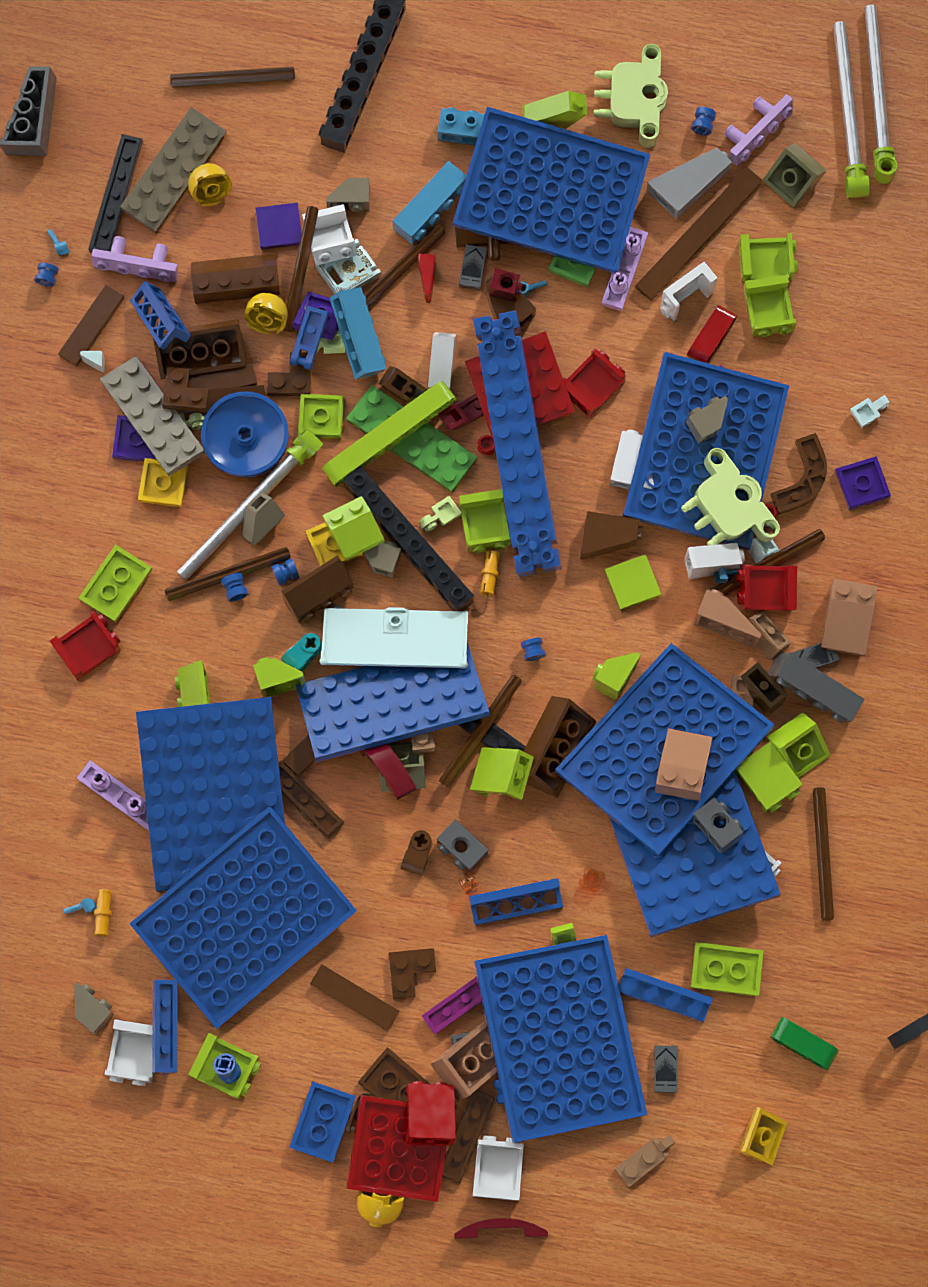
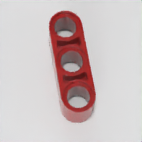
(712, 334)

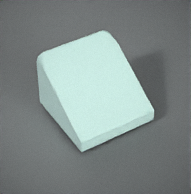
(94, 359)
(761, 550)

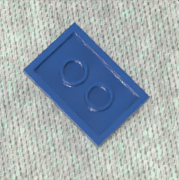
(322, 1122)

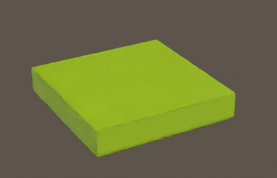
(321, 415)
(632, 582)

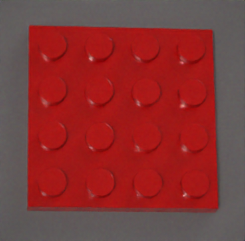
(546, 381)
(384, 1161)

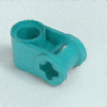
(300, 655)

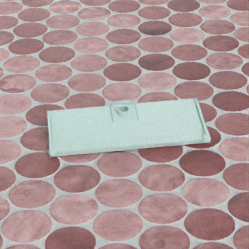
(395, 638)

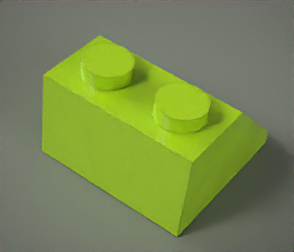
(353, 528)
(615, 674)
(276, 677)
(192, 685)
(800, 744)

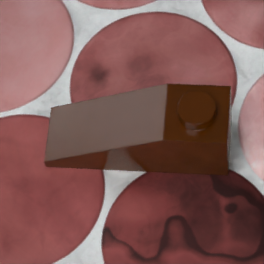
(402, 386)

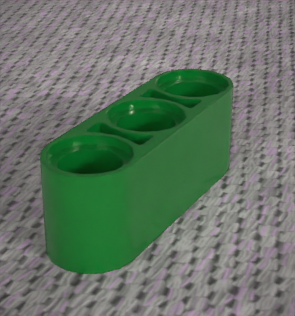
(804, 1043)

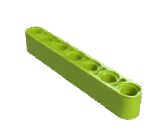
(389, 433)

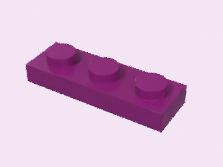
(453, 1006)

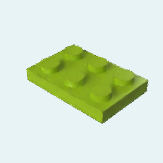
(115, 583)
(727, 969)

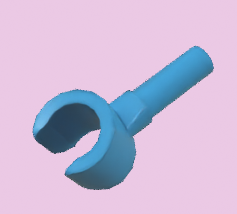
(61, 247)
(530, 287)
(722, 575)
(88, 905)

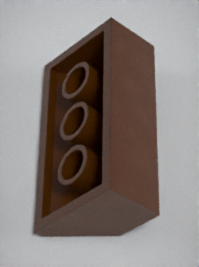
(234, 278)
(207, 350)
(553, 739)

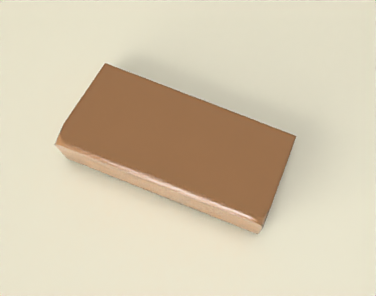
(772, 639)

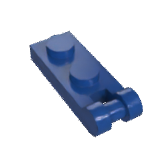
(309, 337)

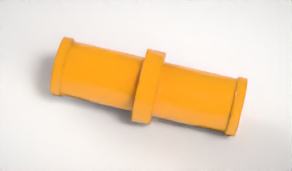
(489, 573)
(102, 913)

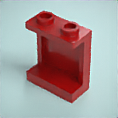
(594, 382)
(767, 588)
(86, 645)
(430, 1114)

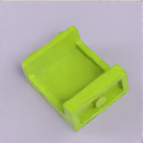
(767, 257)
(769, 306)
(484, 521)
(502, 772)
(769, 777)
(204, 1070)

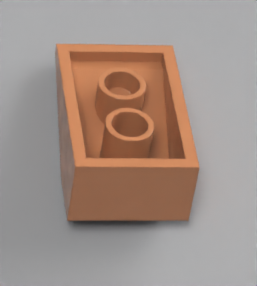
(848, 617)
(724, 618)
(683, 764)
(467, 1062)

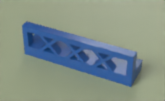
(160, 309)
(514, 893)
(665, 995)
(164, 1027)

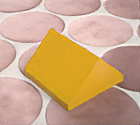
(763, 1136)

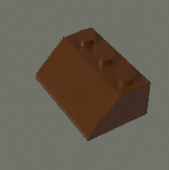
(317, 590)

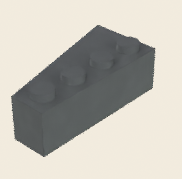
(31, 121)
(815, 687)

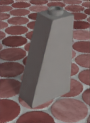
(688, 182)

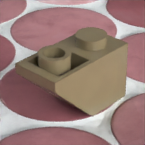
(352, 193)
(707, 421)
(260, 518)
(383, 558)
(89, 1010)

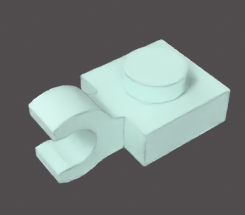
(867, 412)

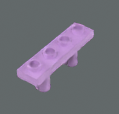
(756, 136)
(128, 264)
(621, 281)
(115, 793)

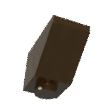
(763, 689)

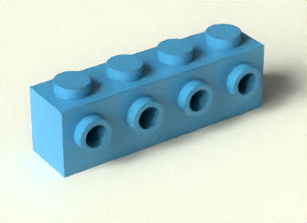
(459, 126)
(430, 203)
(358, 333)

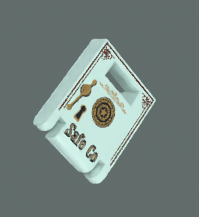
(353, 271)

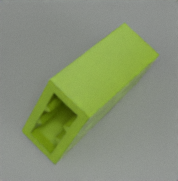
(558, 110)

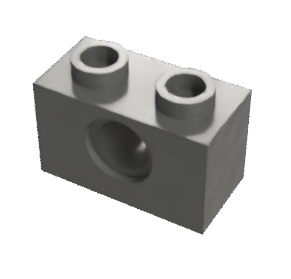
(455, 834)
(720, 837)

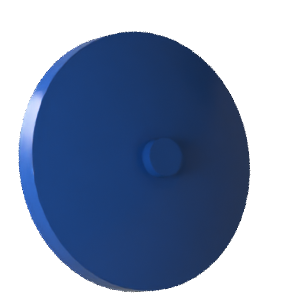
(245, 434)

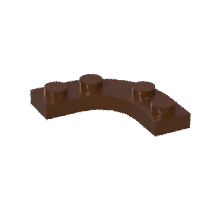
(813, 477)

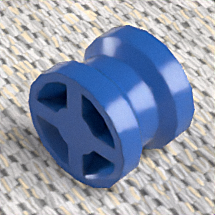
(46, 274)
(533, 649)

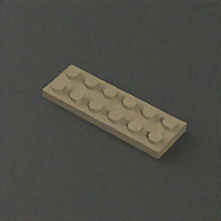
(171, 168)
(158, 427)

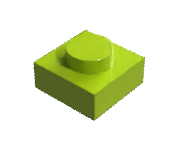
(563, 934)

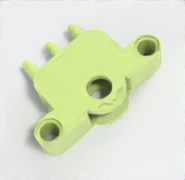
(627, 92)
(723, 509)

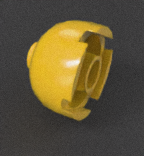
(209, 184)
(266, 313)
(379, 1208)

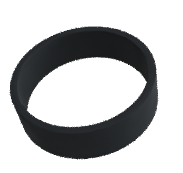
(909, 1032)

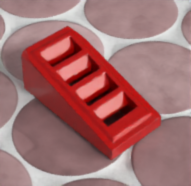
(427, 271)

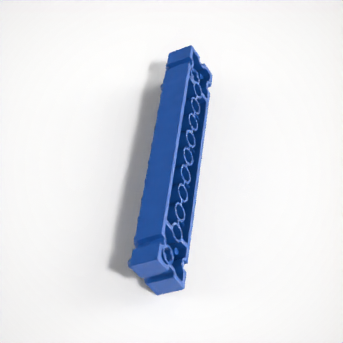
(517, 443)

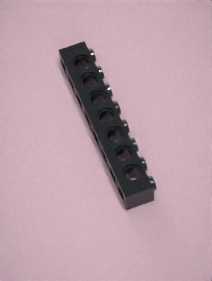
(340, 137)
(410, 541)

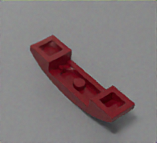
(461, 414)
(391, 769)
(530, 1229)

